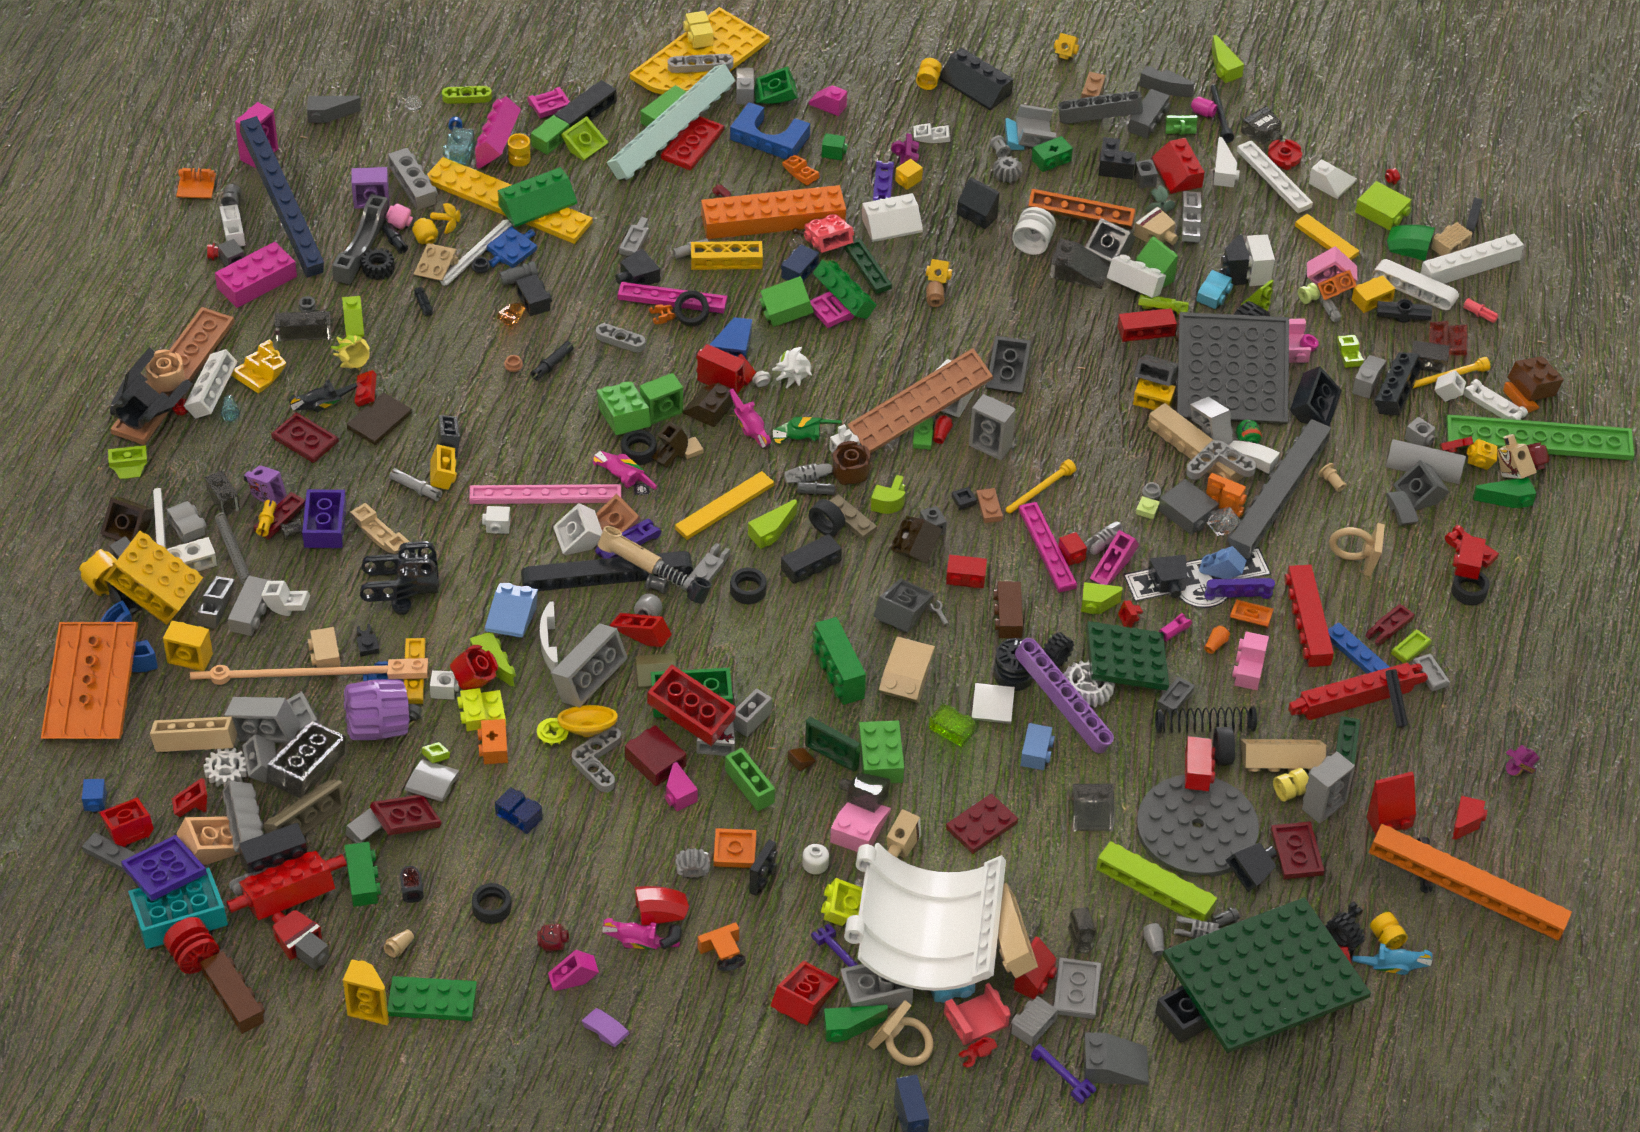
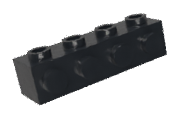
(1398, 383)

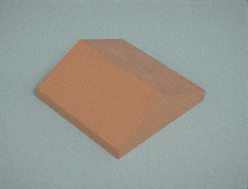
(617, 514)

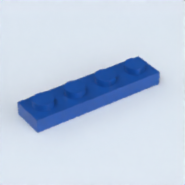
(1355, 649)

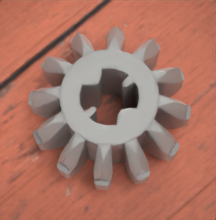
(1007, 169)
(692, 863)

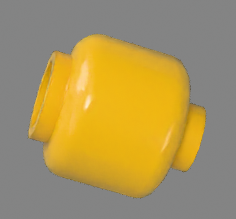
(425, 231)

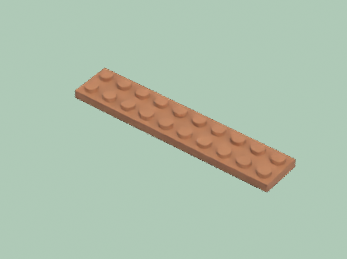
(194, 347)

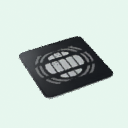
(641, 489)

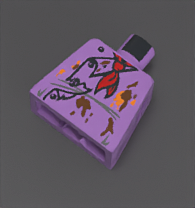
(266, 484)

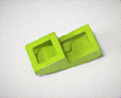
(1349, 351)

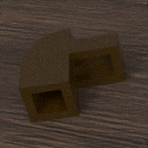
(674, 444)

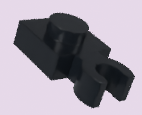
(367, 642)

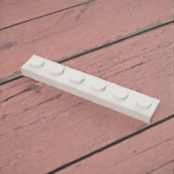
(1274, 176)

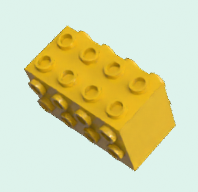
(153, 577)

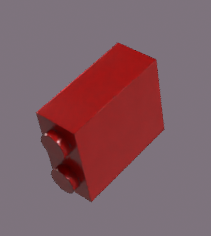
(720, 367)

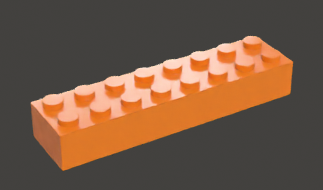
(770, 211)

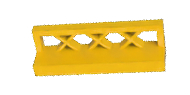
(726, 258)

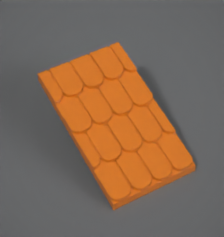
(89, 680)

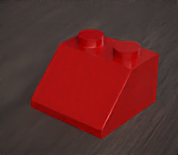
(1035, 981)

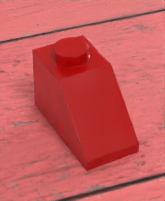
(1469, 816)

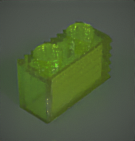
(952, 724)

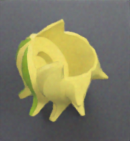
(352, 351)

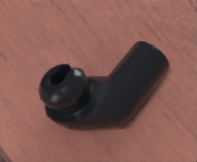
(673, 937)

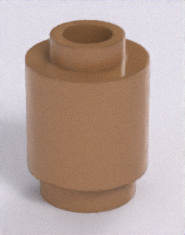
(935, 294)

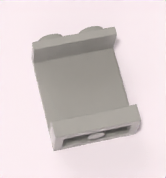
(1033, 125)

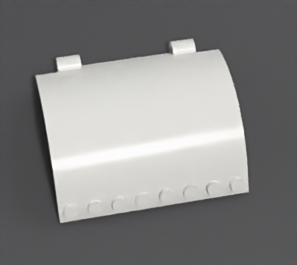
(926, 924)

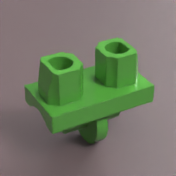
(1181, 124)

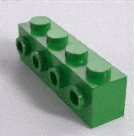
(845, 289)

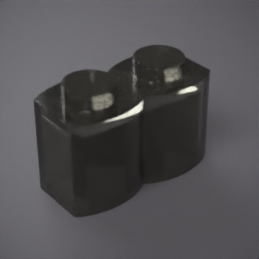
(1081, 930)

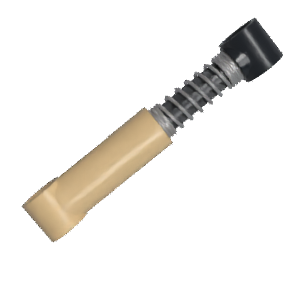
(613, 542)

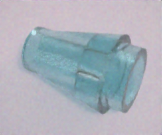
(229, 409)

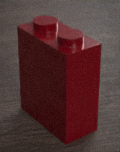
(654, 755)

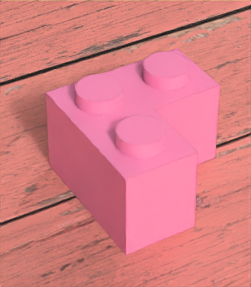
(1328, 265)
(1250, 660)

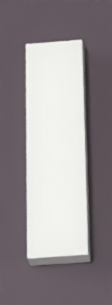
(159, 517)

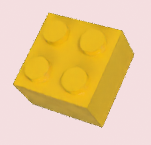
(187, 645)

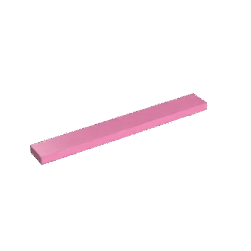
(542, 493)

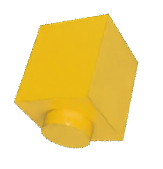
(908, 174)

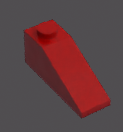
(643, 628)

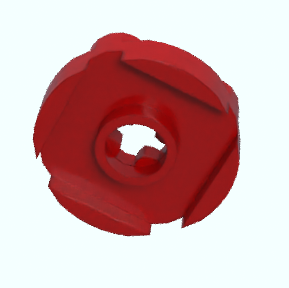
(1286, 161)

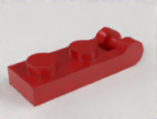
(1489, 554)

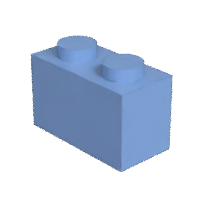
(1036, 746)

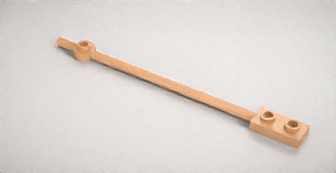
(395, 670)

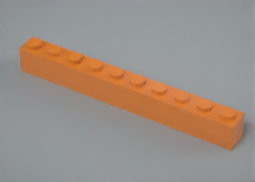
(1470, 882)

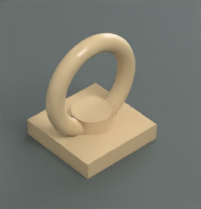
(1371, 548)
(891, 1029)

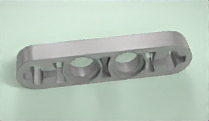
(675, 63)

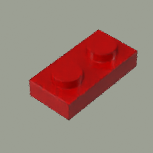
(366, 388)

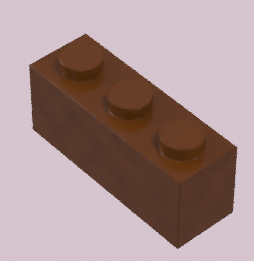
(1008, 609)

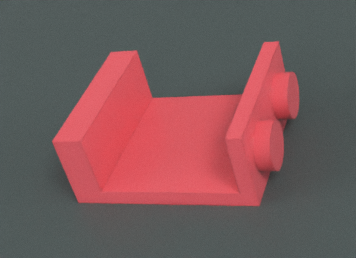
(978, 1016)

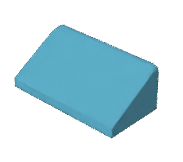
(1011, 135)

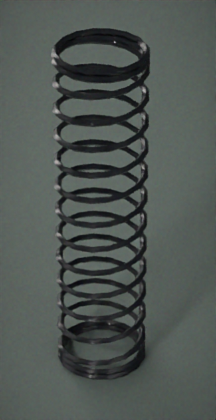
(1160, 719)

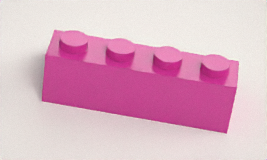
(496, 131)

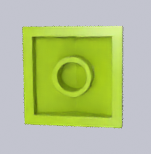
(584, 139)

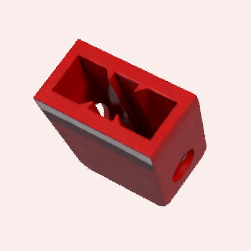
(291, 929)

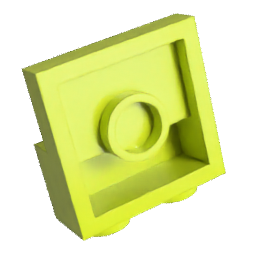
(479, 707)
(841, 902)

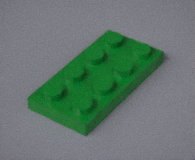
(432, 998)

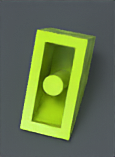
(353, 316)
(1099, 597)

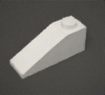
(1225, 166)

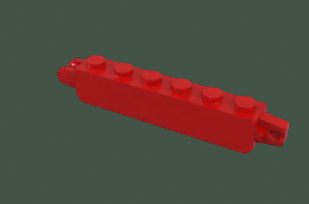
(1354, 692)

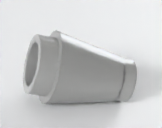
(1154, 937)

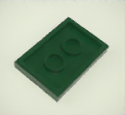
(832, 744)

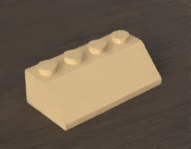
(1282, 754)

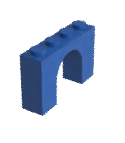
(784, 145)

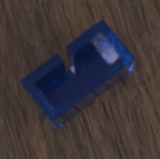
(518, 810)

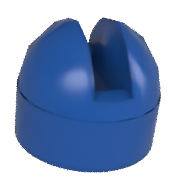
(458, 122)

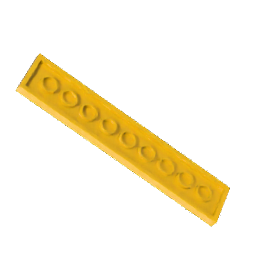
(484, 191)

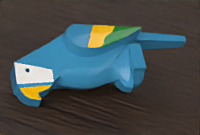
(1397, 960)

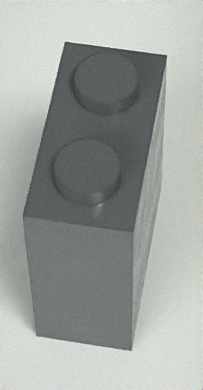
(1157, 370)
(1187, 506)

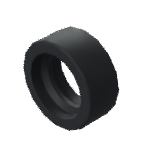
(691, 321)
(639, 436)
(831, 511)
(748, 574)
(1467, 597)
(1224, 745)
(491, 916)

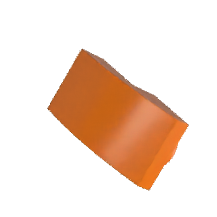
(798, 168)
(1336, 284)

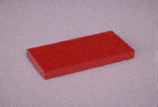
(692, 143)

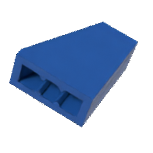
(735, 337)

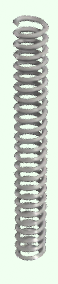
(232, 541)

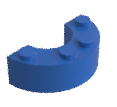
(144, 656)

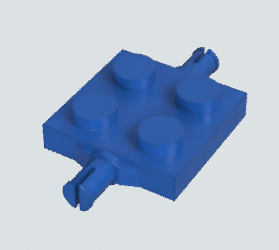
(511, 247)

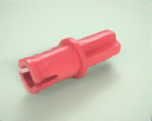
(1480, 310)

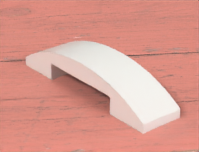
(548, 622)

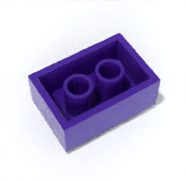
(324, 518)

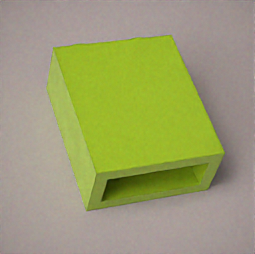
(1383, 206)

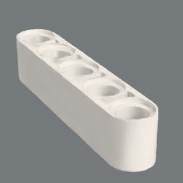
(1417, 285)

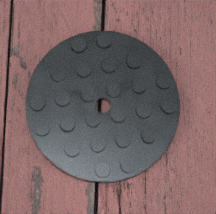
(1172, 840)

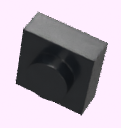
(964, 498)

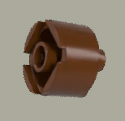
(851, 463)

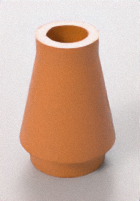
(1217, 638)

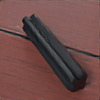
(1396, 698)

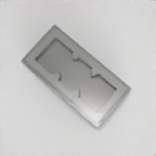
(1436, 676)

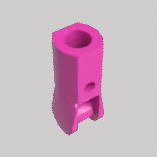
(1174, 627)

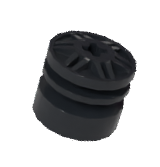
(1008, 669)

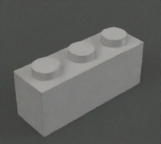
(248, 607)

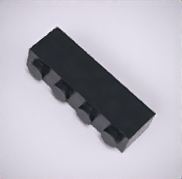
(589, 103)

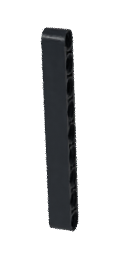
(597, 572)

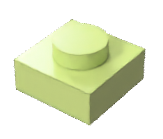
(1147, 507)

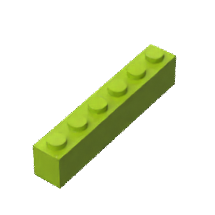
(1156, 882)

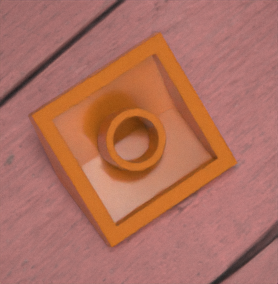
(1252, 613)

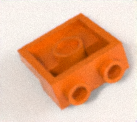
(1227, 493)

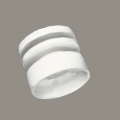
(1034, 230)

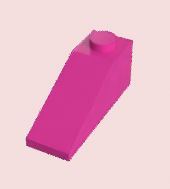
(1115, 558)

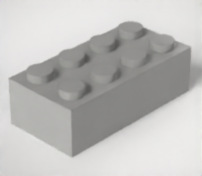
(589, 665)

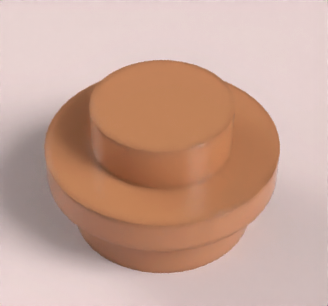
(513, 363)

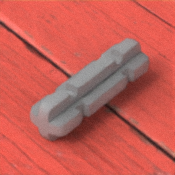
(1331, 309)

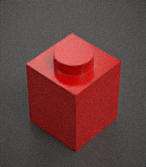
(1072, 548)

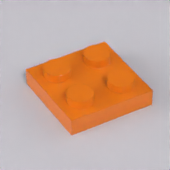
(734, 848)

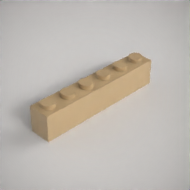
(1186, 438)
(1013, 937)

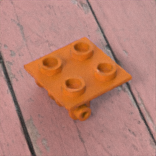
(196, 184)

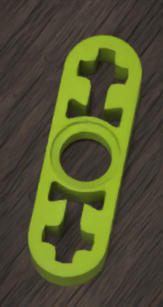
(454, 91)

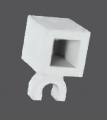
(842, 436)

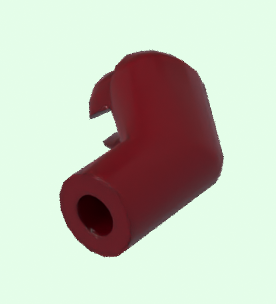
(720, 189)

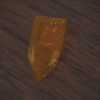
(511, 314)

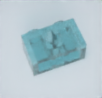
(459, 145)

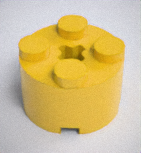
(95, 570)

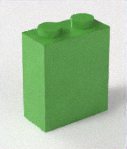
(786, 301)

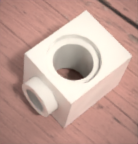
(443, 685)

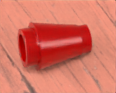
(942, 428)

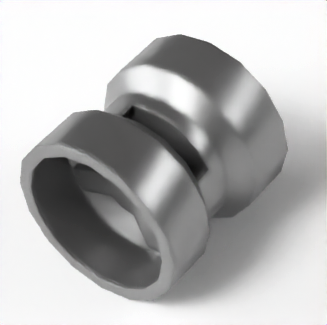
(231, 195)

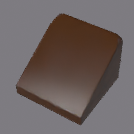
(800, 758)

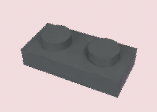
(1176, 695)

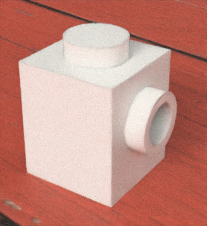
(1450, 386)
(497, 519)

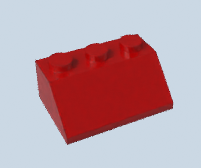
(1178, 166)

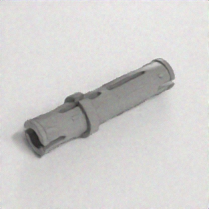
(422, 487)

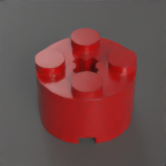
(474, 667)

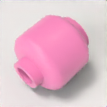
(399, 216)

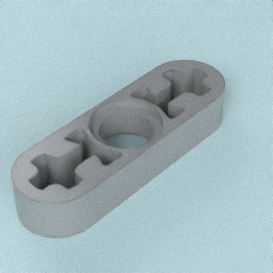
(632, 341)

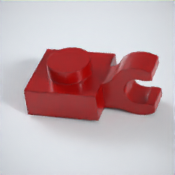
(979, 1048)

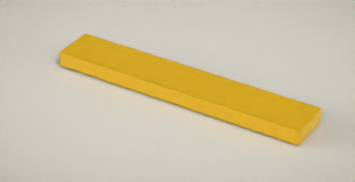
(724, 505)

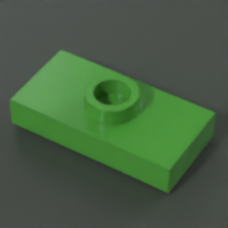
(923, 434)

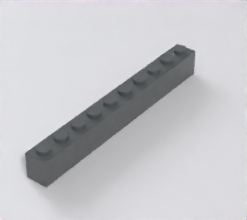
(1279, 488)

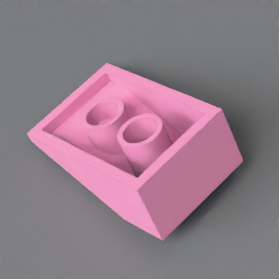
(857, 826)

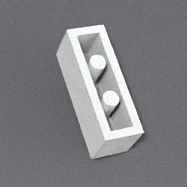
(1136, 276)

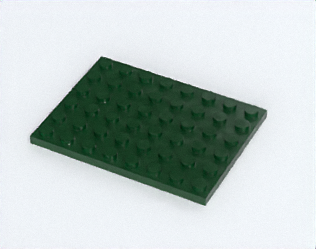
(1266, 974)

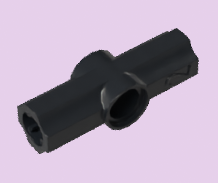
(1404, 310)

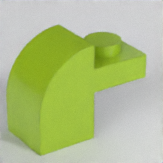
(887, 499)

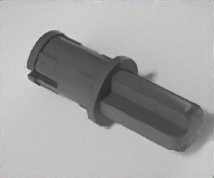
(815, 488)

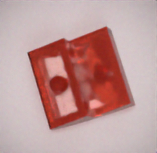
(1453, 336)

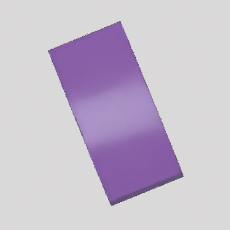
(606, 1027)

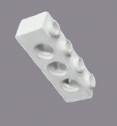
(210, 383)
(196, 554)

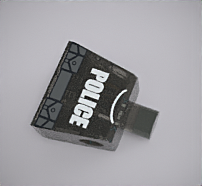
(1262, 126)

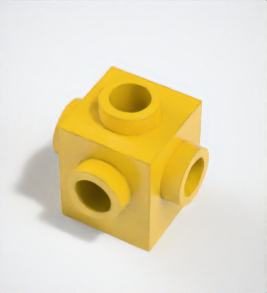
(1064, 40)
(944, 266)
(1482, 454)

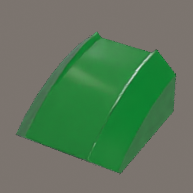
(775, 87)
(1410, 240)

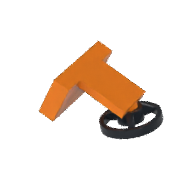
(724, 943)

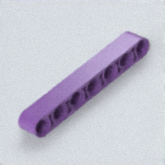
(1068, 704)

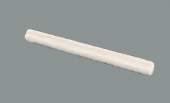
(475, 252)

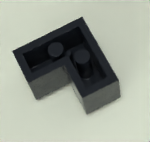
(1115, 162)

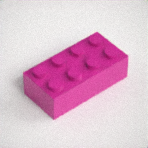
(255, 274)

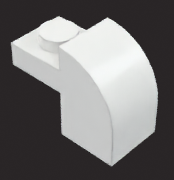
(282, 600)

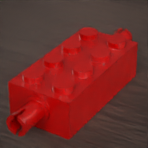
(286, 885)

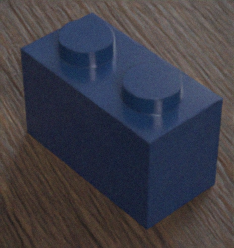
(800, 263)

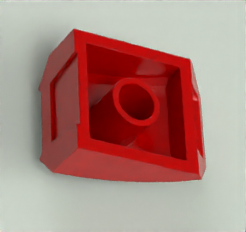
(127, 822)
(660, 904)

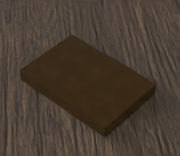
(379, 418)

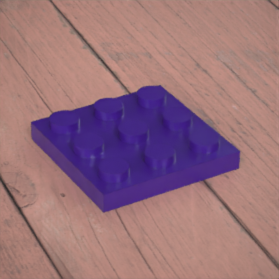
(163, 867)

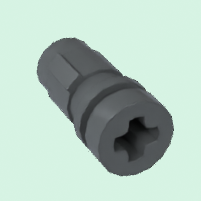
(516, 273)

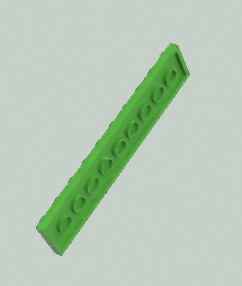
(1557, 437)

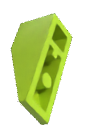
(1226, 63)
(770, 526)

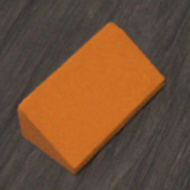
(1518, 398)

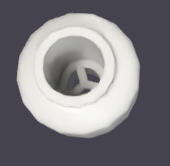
(815, 859)

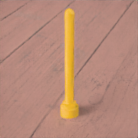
(1481, 364)
(1065, 469)

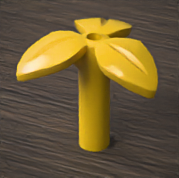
(451, 215)

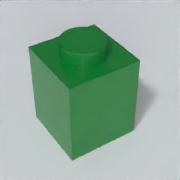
(834, 146)

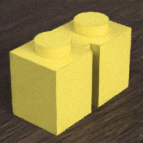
(698, 29)

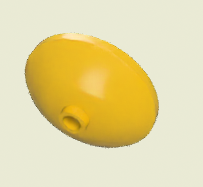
(587, 719)

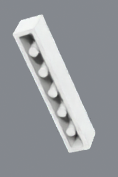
(1473, 259)

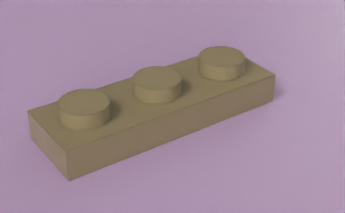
(854, 519)

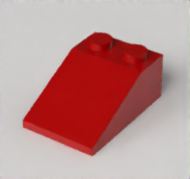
(1393, 802)
(804, 992)

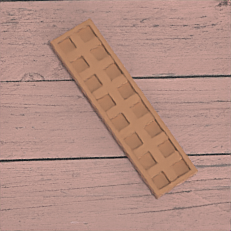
(921, 401)

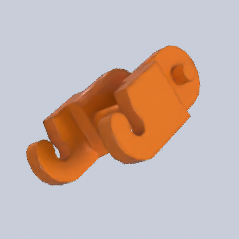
(661, 310)

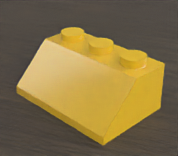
(365, 993)

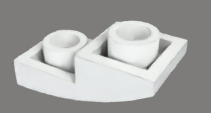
(926, 134)

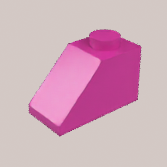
(830, 100)
(680, 789)
(573, 971)

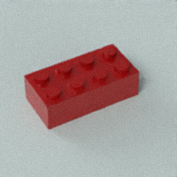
(691, 705)

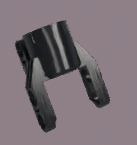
(140, 401)
(415, 573)

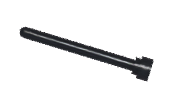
(1226, 133)

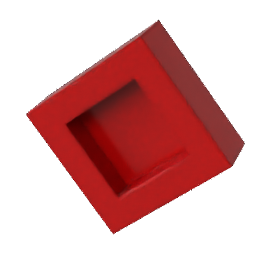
(1129, 613)

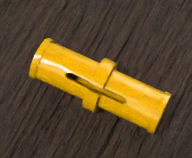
(266, 518)

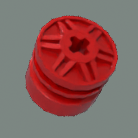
(190, 944)

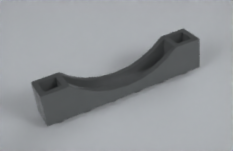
(349, 261)

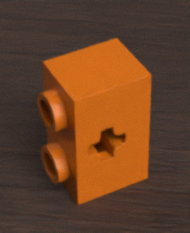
(493, 741)

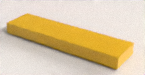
(1325, 236)
(415, 687)

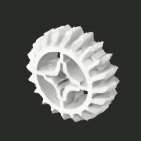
(1086, 687)

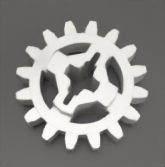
(225, 767)

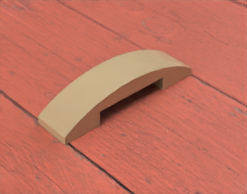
(376, 530)

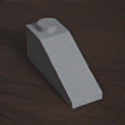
(744, 86)
(1368, 376)

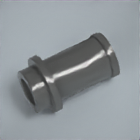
(1226, 917)

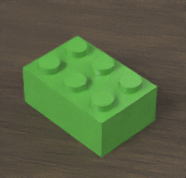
(623, 408)
(881, 750)

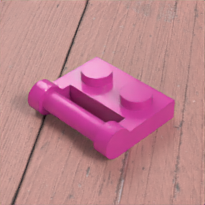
(548, 102)
(827, 312)

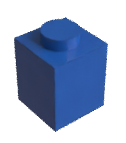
(94, 795)

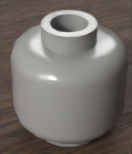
(648, 605)

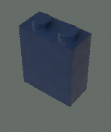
(911, 1105)

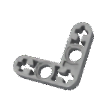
(1243, 465)
(591, 758)

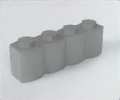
(242, 812)

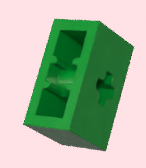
(1052, 154)

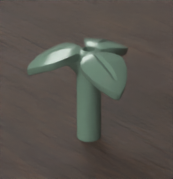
(1160, 196)

